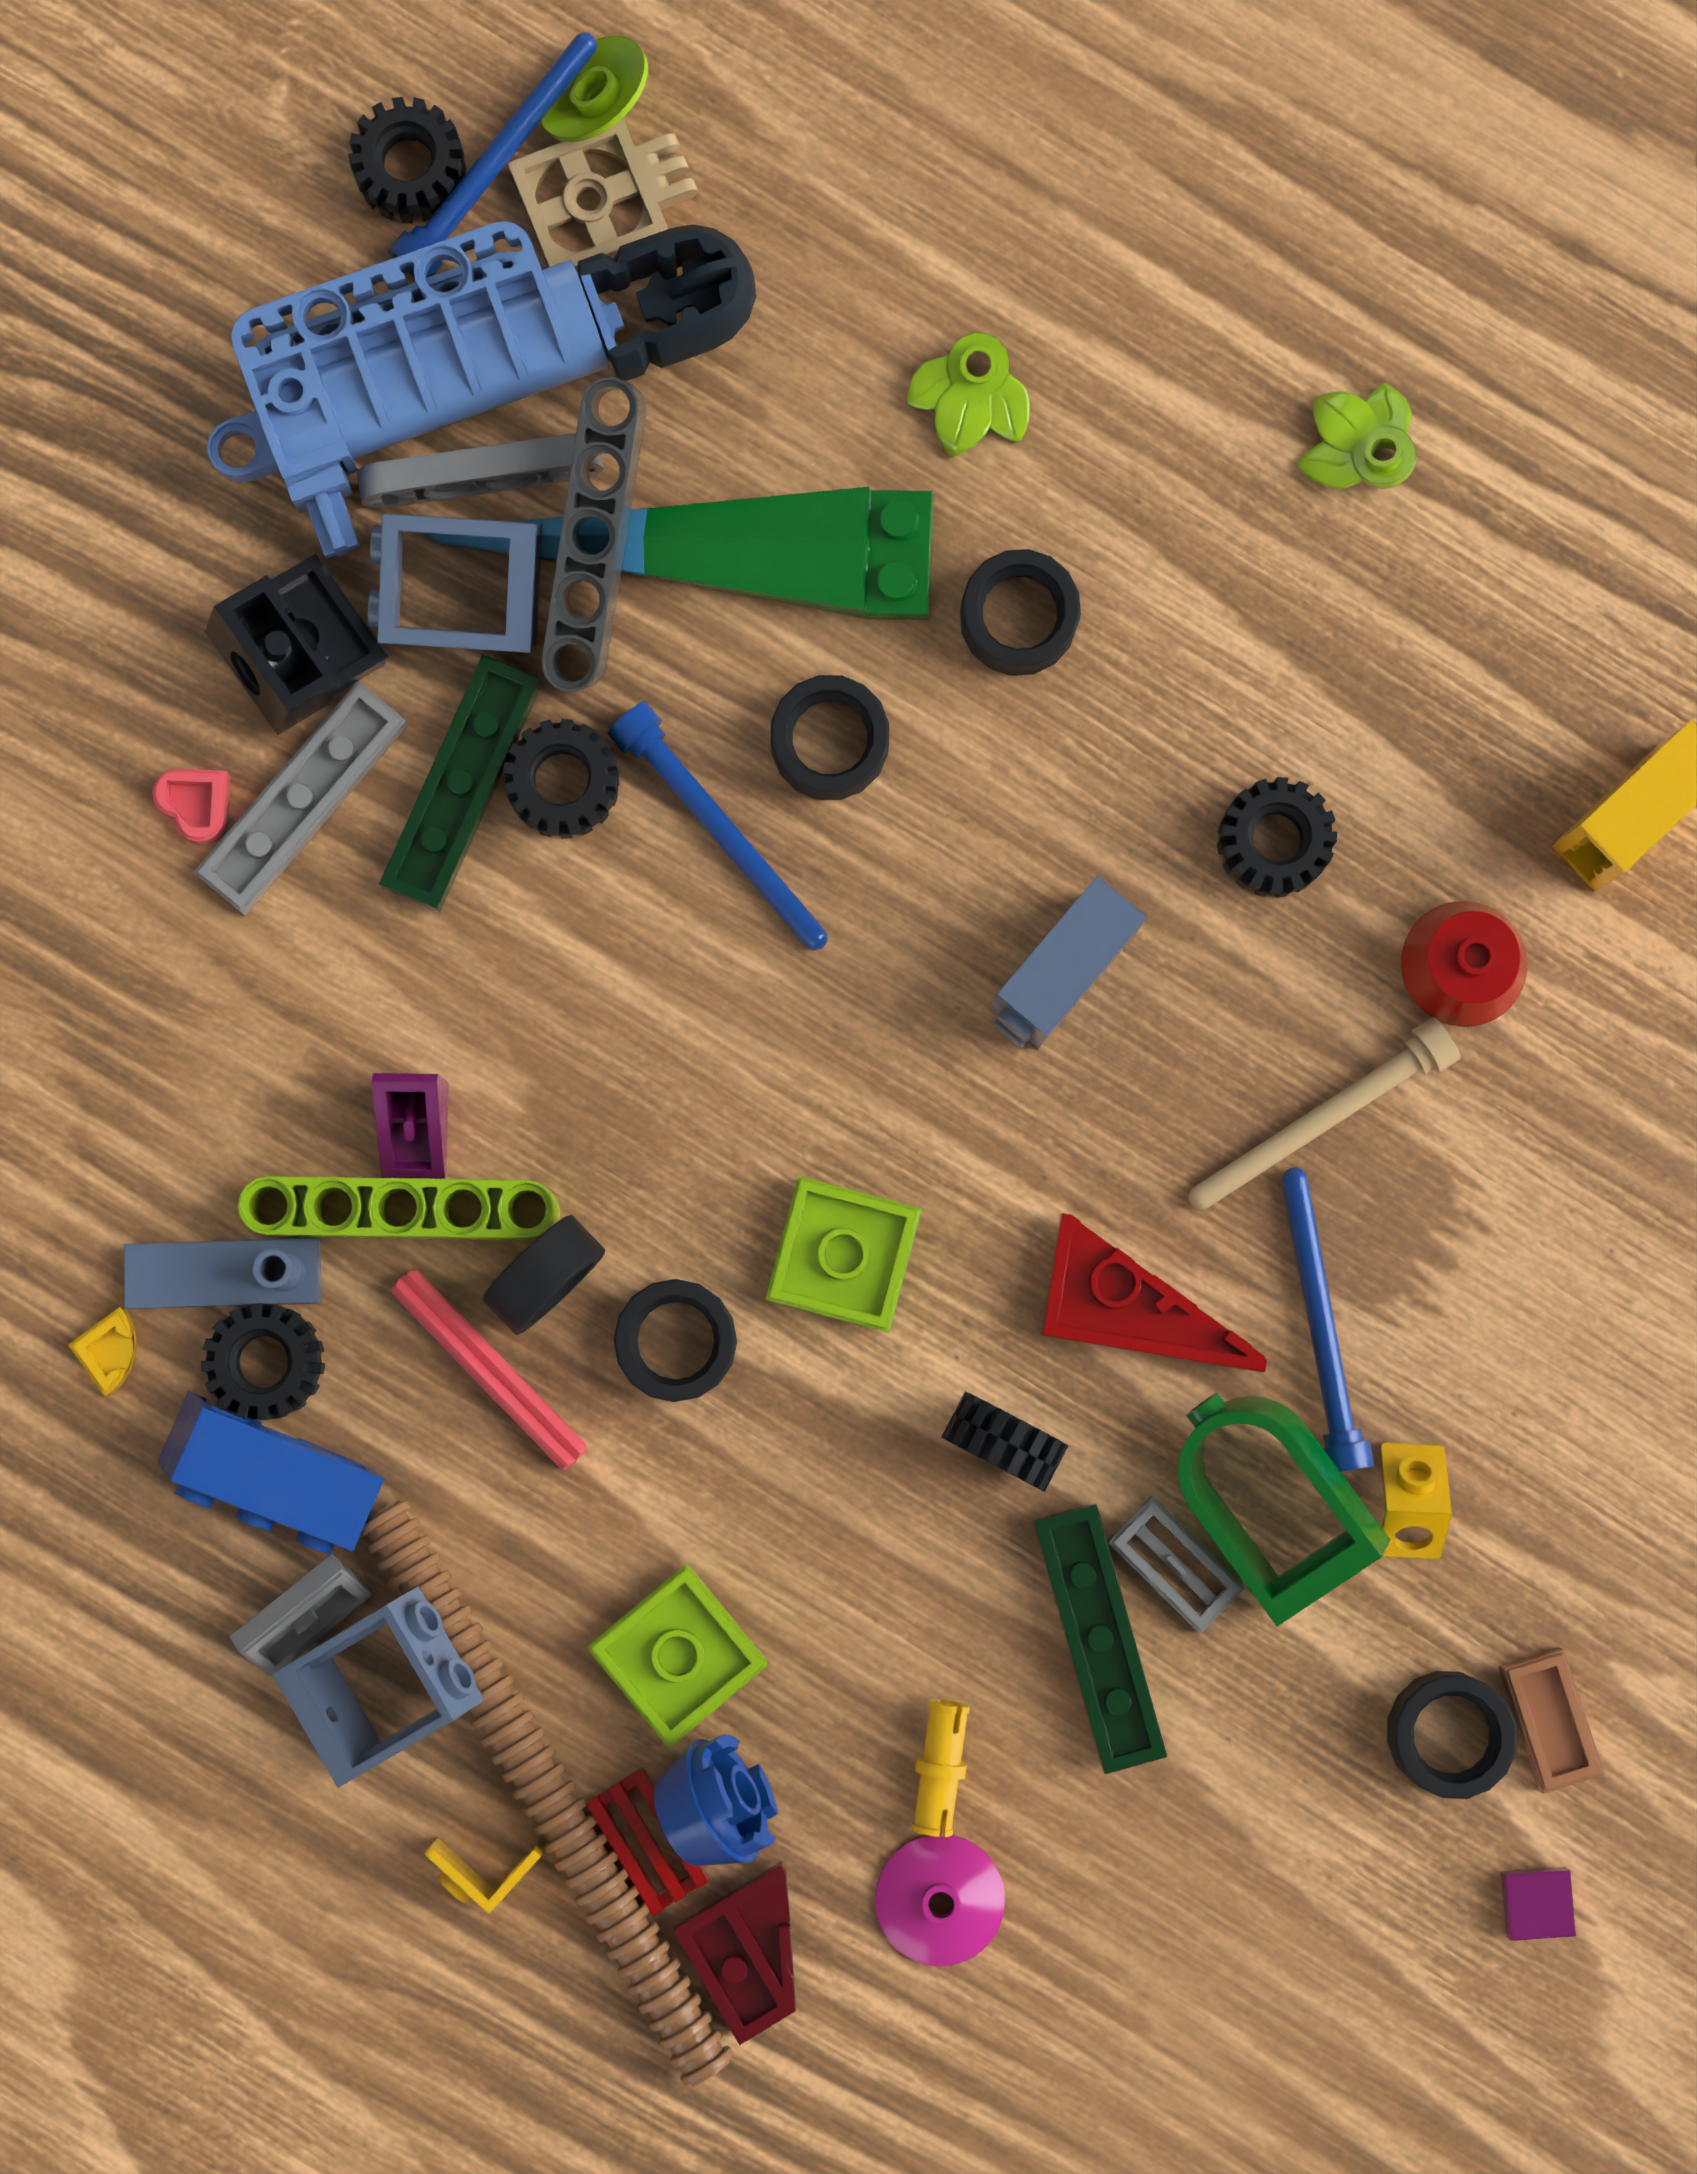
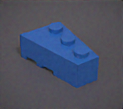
(268, 1476)

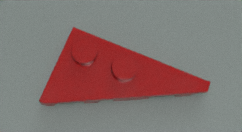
(1113, 1302)

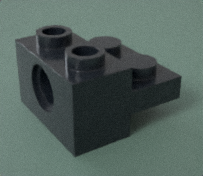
(294, 642)

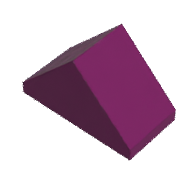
(411, 1124)

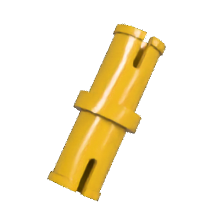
(940, 1767)

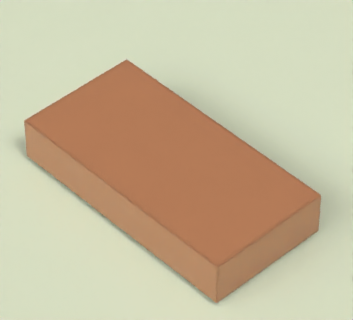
(1551, 1720)

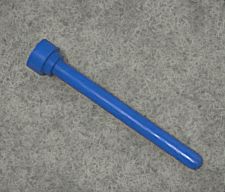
(498, 151)
(641, 734)
(1343, 1442)

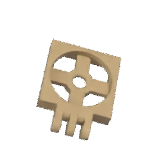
(644, 177)

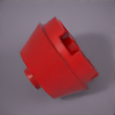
(1464, 963)

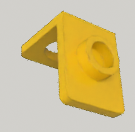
(1415, 1495)
(465, 1883)

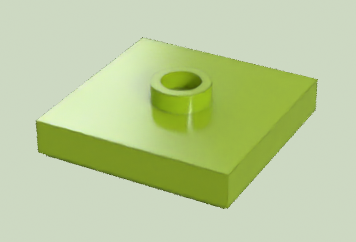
(843, 1254)
(678, 1655)

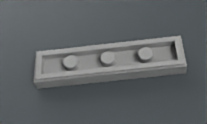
(301, 798)

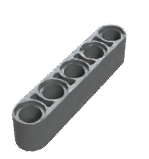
(581, 504)

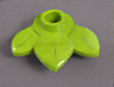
(971, 403)
(1353, 433)

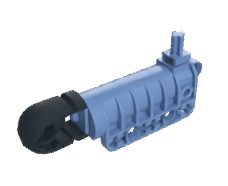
(459, 348)

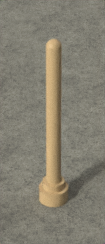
(1426, 1050)

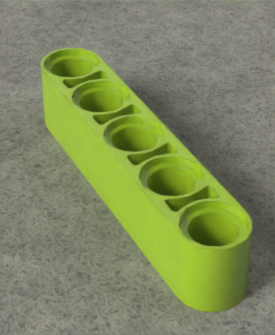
(369, 1202)

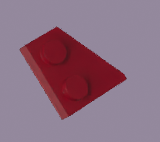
(746, 1953)

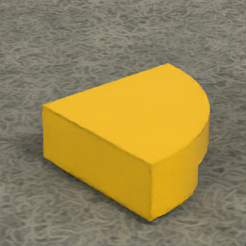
(108, 1350)

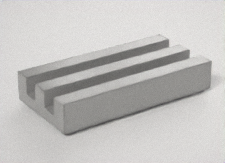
(1214, 1603)
(301, 1615)

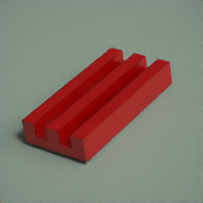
(676, 1889)

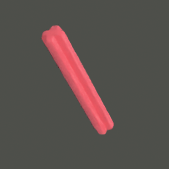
(489, 1369)

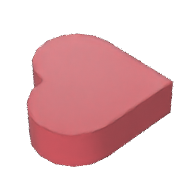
(195, 801)

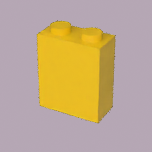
(1634, 811)

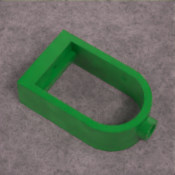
(1320, 1571)

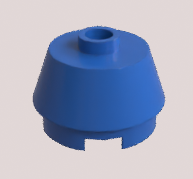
(715, 1805)

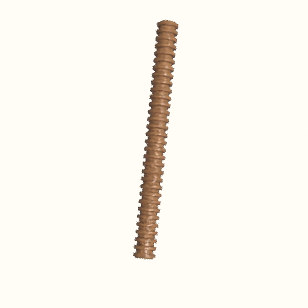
(556, 1810)

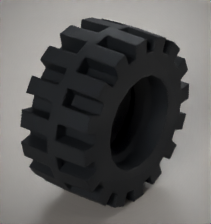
(553, 740)

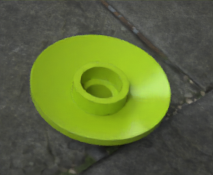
(600, 92)

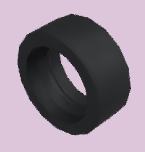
(1032, 566)
(829, 689)
(543, 1274)
(628, 1350)
(1487, 1770)

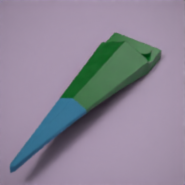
(819, 550)

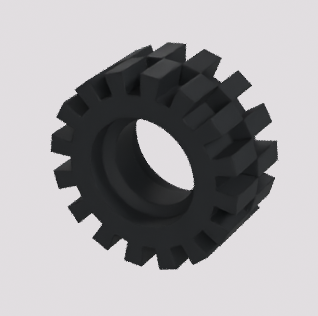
(396, 126)
(1303, 810)
(224, 1361)
(1005, 1441)

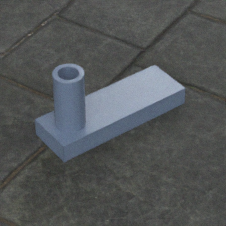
(222, 1273)

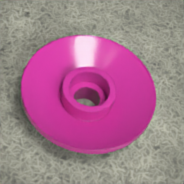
(935, 1866)

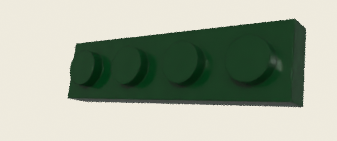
(460, 783)
(1100, 1638)

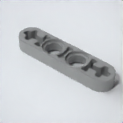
(469, 472)

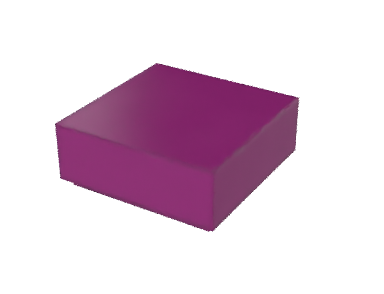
(1538, 1903)

